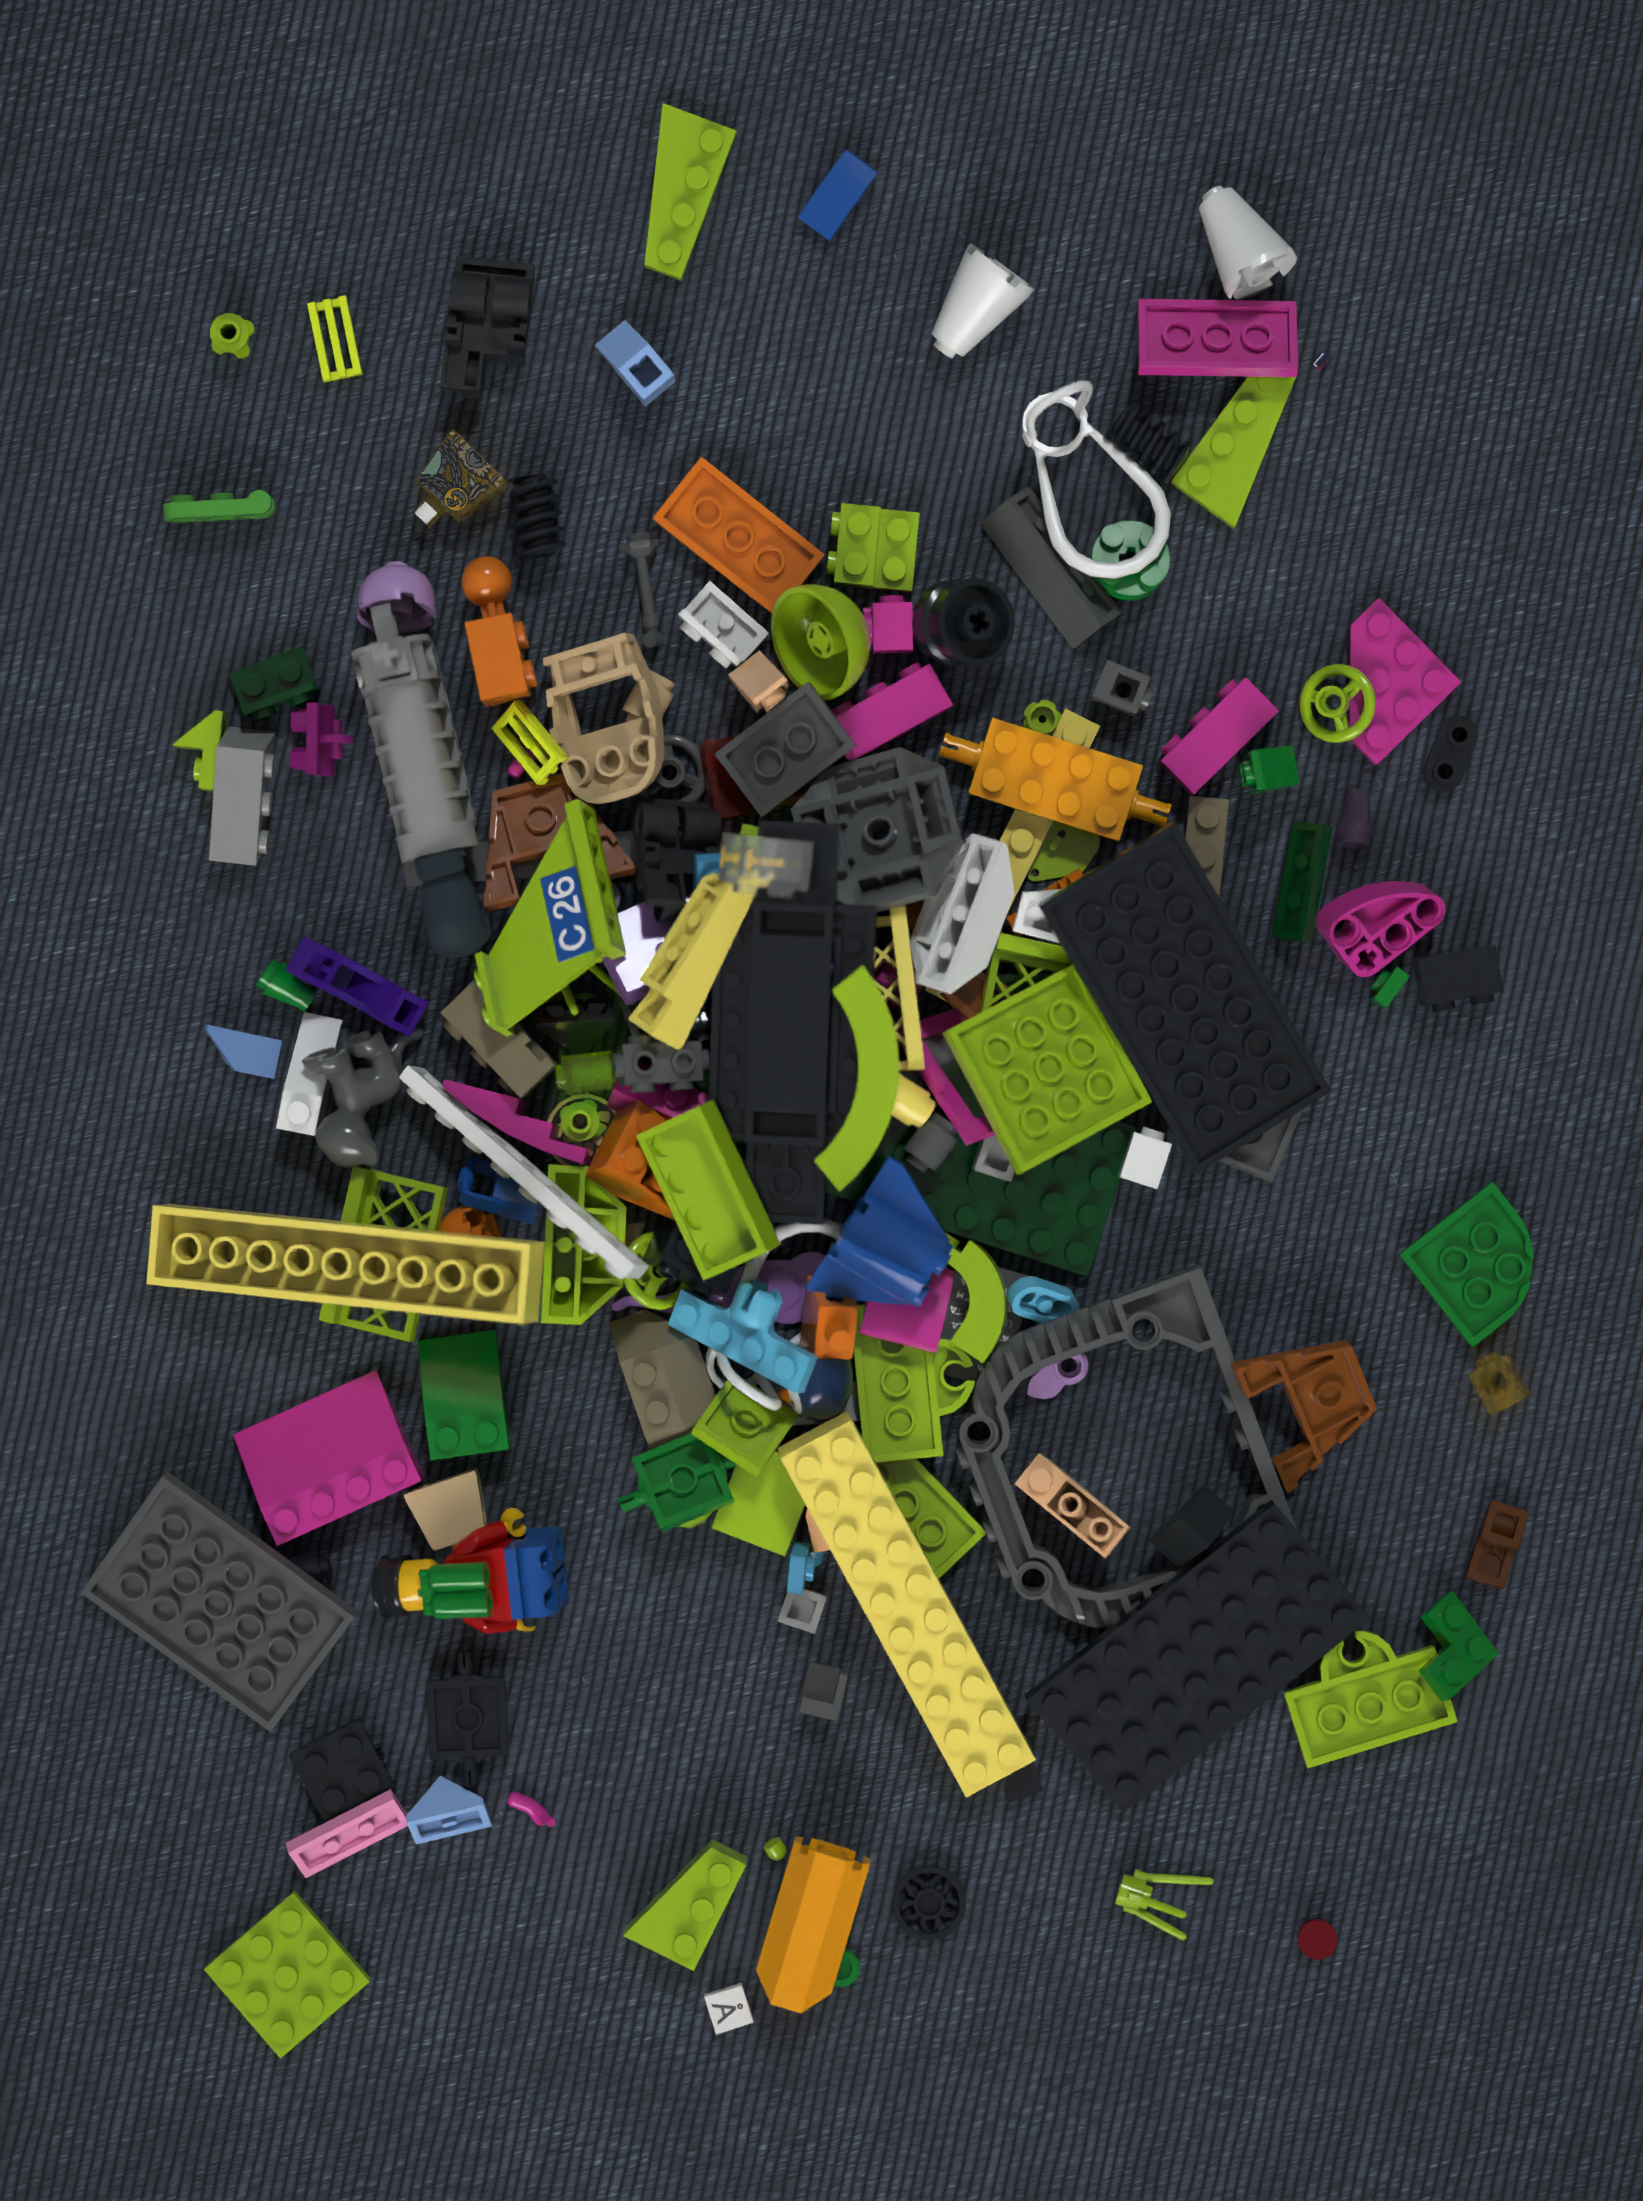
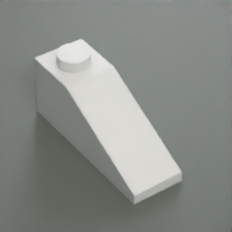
(304, 1091)

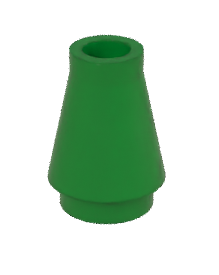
(285, 986)

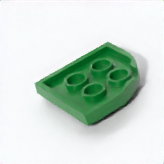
(1475, 1263)

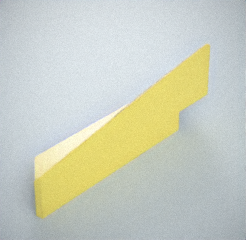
(690, 960)

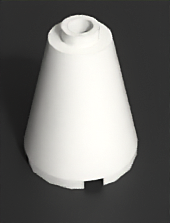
(1242, 244)
(977, 302)

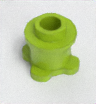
(239, 343)
(594, 1127)

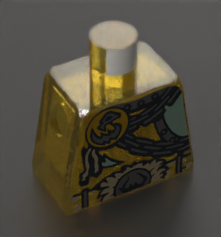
(457, 482)

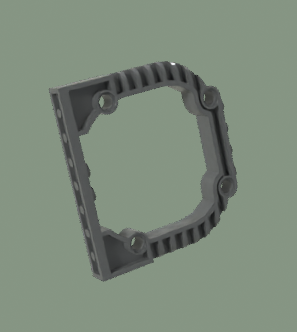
(1179, 1312)

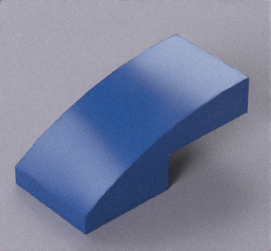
(838, 194)

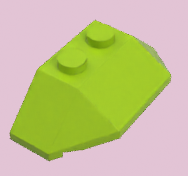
(572, 1277)

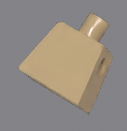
(449, 1508)

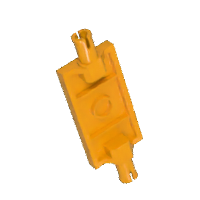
(1055, 779)

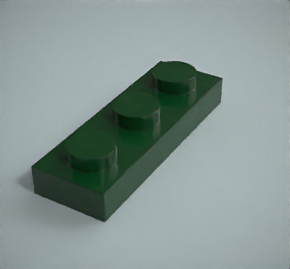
(1302, 881)

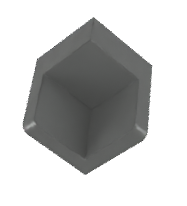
(823, 1691)

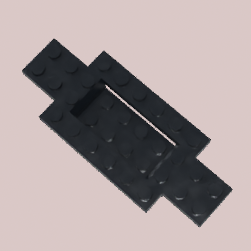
(775, 1028)

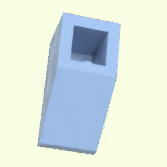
(636, 362)

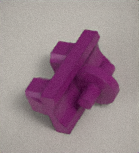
(323, 739)

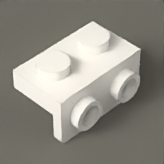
(722, 626)

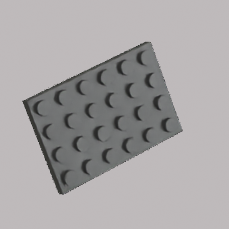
(219, 1601)

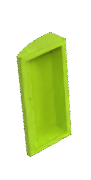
(708, 1190)

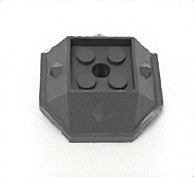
(891, 793)

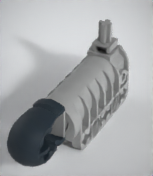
(423, 779)

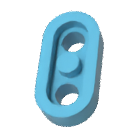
(1040, 1299)

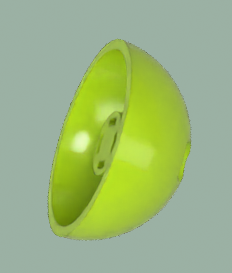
(820, 638)

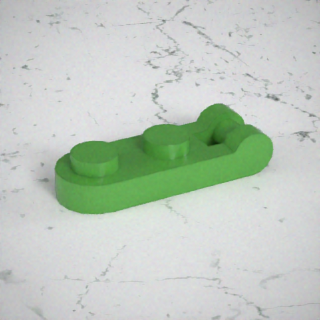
(219, 507)

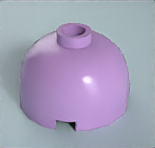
(406, 590)

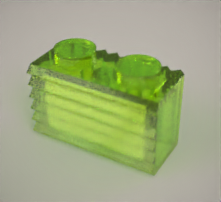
(586, 1073)

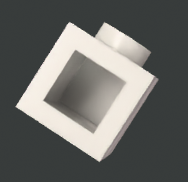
(1145, 1157)

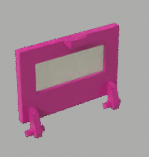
(947, 1079)

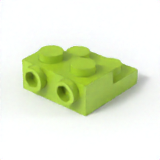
(874, 548)

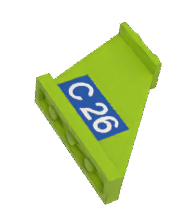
(557, 928)

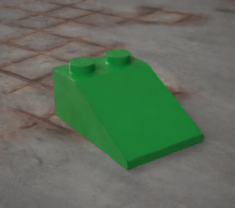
(463, 1395)

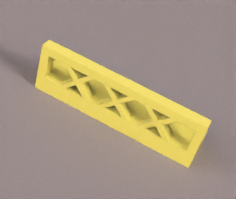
(906, 985)

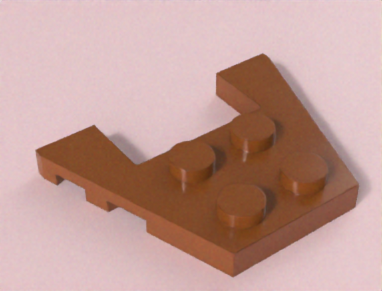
(522, 829)
(1324, 1392)

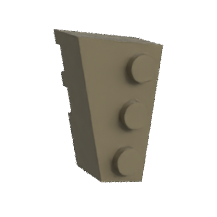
(515, 1058)

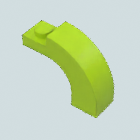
(988, 1300)

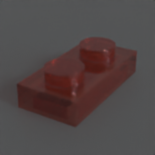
(721, 789)

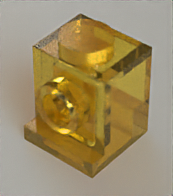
(1495, 1397)

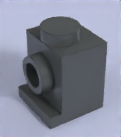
(1115, 674)

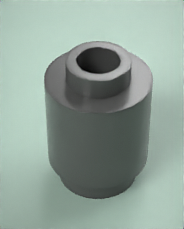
(931, 1144)

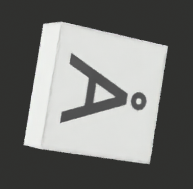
(728, 2008)

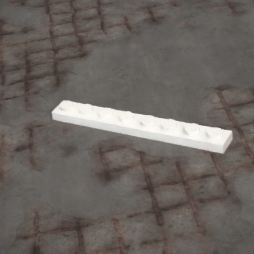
(534, 1183)

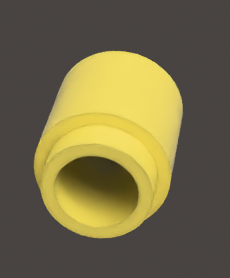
(912, 1103)

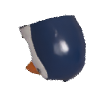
(825, 1392)

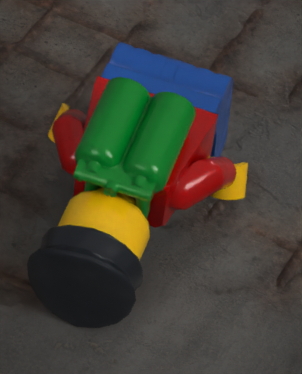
(483, 1581)

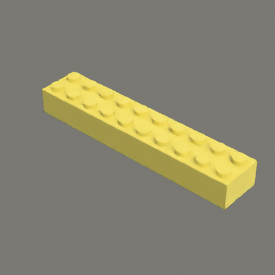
(346, 1263)
(906, 1603)

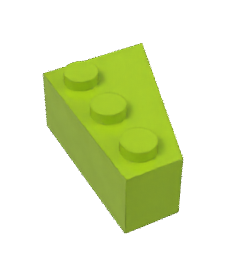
(689, 1907)

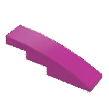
(507, 1115)

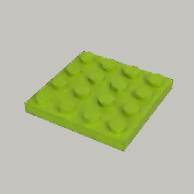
(1046, 1069)

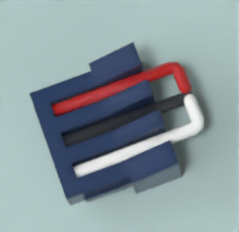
(1322, 360)

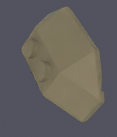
(662, 1375)

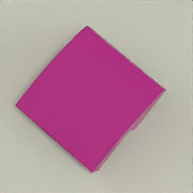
(911, 1325)

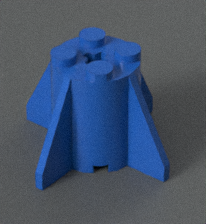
(885, 1245)

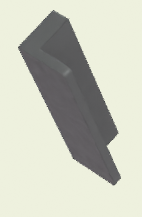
(1067, 595)

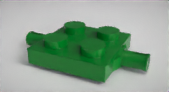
(680, 1482)

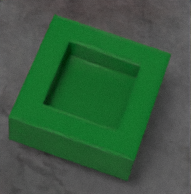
(1387, 986)

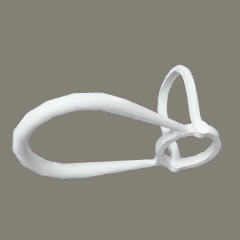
(1136, 472)
(751, 1271)

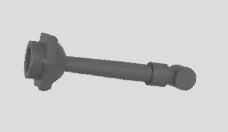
(639, 546)

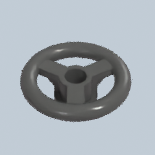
(695, 783)

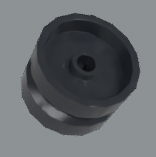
(963, 622)

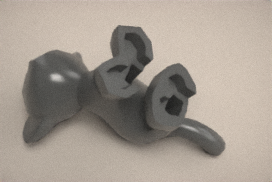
(344, 1133)

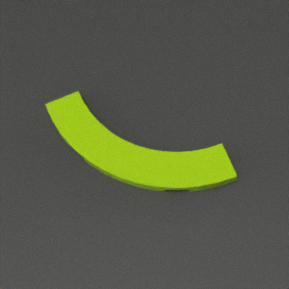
(875, 1084)

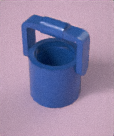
(504, 1194)

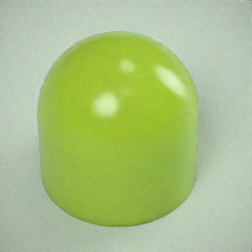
(775, 1849)

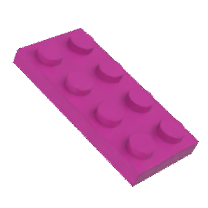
(1217, 338)

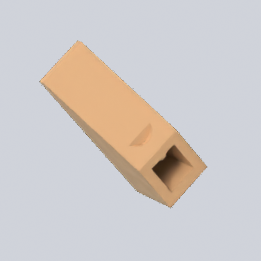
(760, 683)
(1072, 1505)

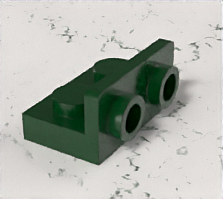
(274, 683)

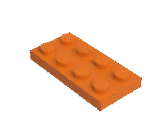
(737, 535)

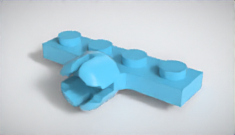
(746, 1333)

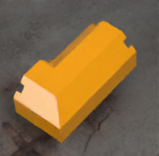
(810, 1923)

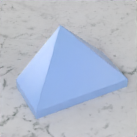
(447, 1812)

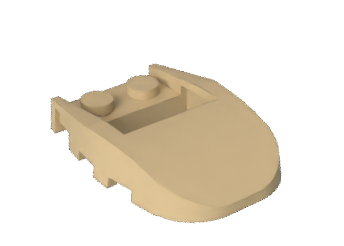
(615, 759)

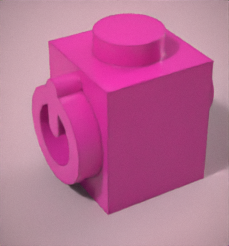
(890, 625)

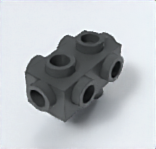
(667, 1064)

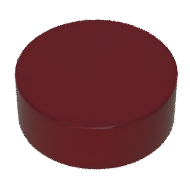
(1317, 1938)

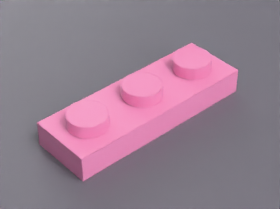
(347, 1833)

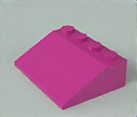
(328, 1457)

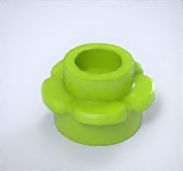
(1043, 708)

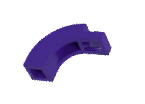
(357, 985)

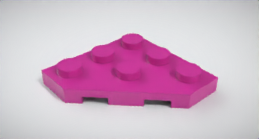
(1404, 677)

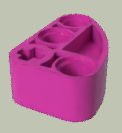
(1369, 914)

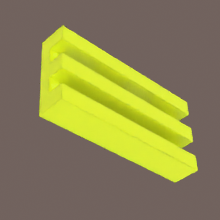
(328, 306)
(555, 752)

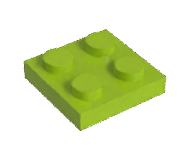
(743, 1427)

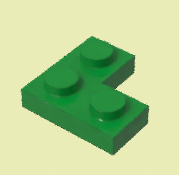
(1464, 1646)

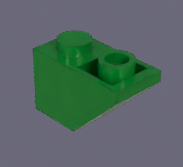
(1269, 770)

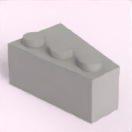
(242, 796)

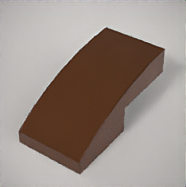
(1495, 1544)

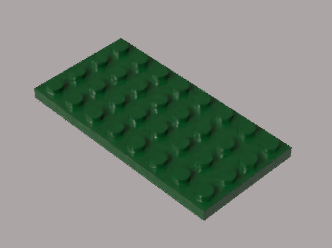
(1042, 1214)

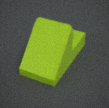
(205, 738)

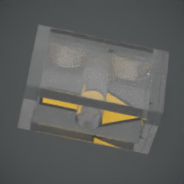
(765, 862)

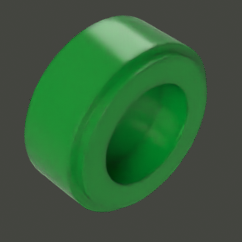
(848, 1969)

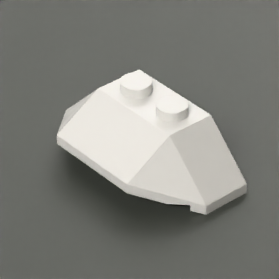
(965, 918)

